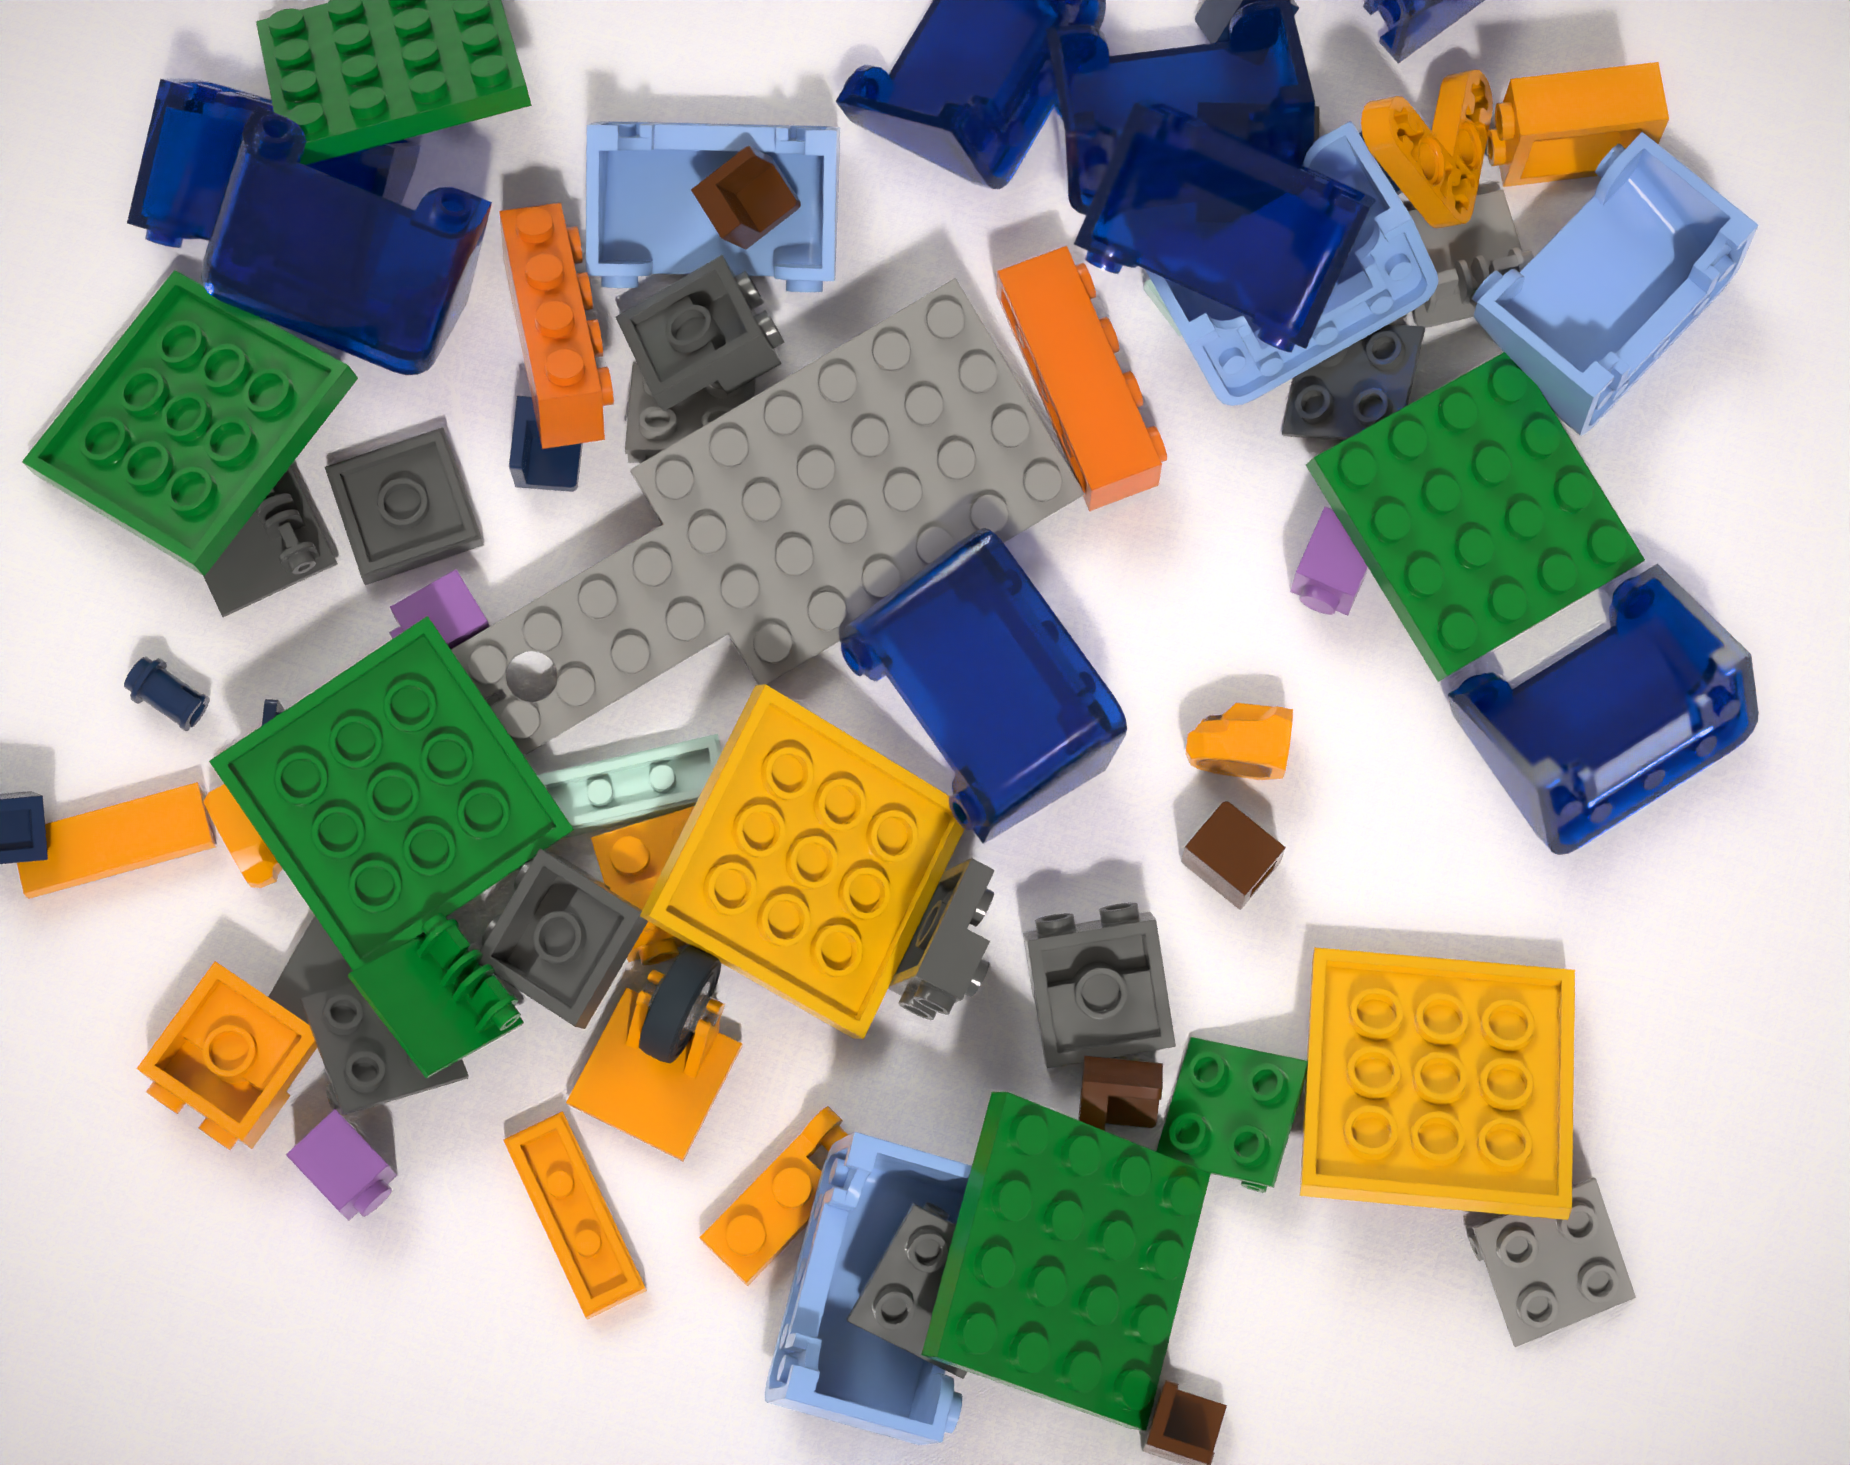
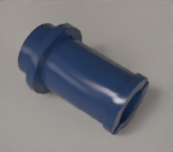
(165, 692)

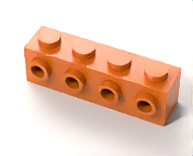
(553, 326)
(1080, 378)

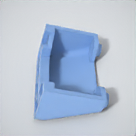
(651, 223)
(1616, 282)
(1380, 284)

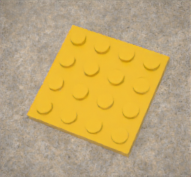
(806, 862)
(1439, 1084)

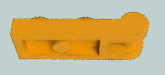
(774, 1205)

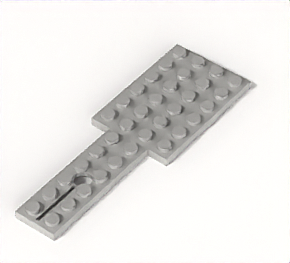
(793, 517)

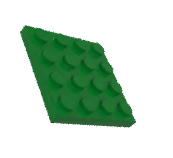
(388, 69)
(190, 422)
(1474, 514)
(391, 795)
(1066, 1262)

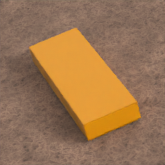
(120, 840)
(575, 1215)

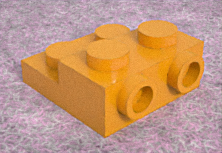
(631, 866)
(228, 1058)

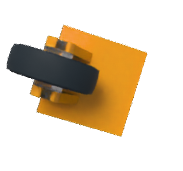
(661, 1057)

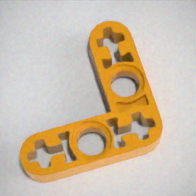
(1439, 165)

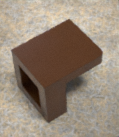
(746, 197)
(1232, 854)
(1120, 1092)
(1184, 1427)

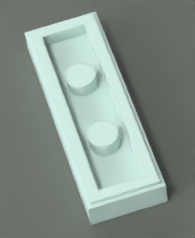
(633, 784)

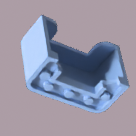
(821, 1358)

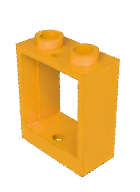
(1570, 121)

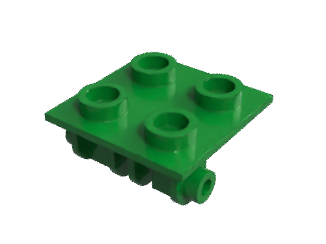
(438, 997)
(1233, 1111)

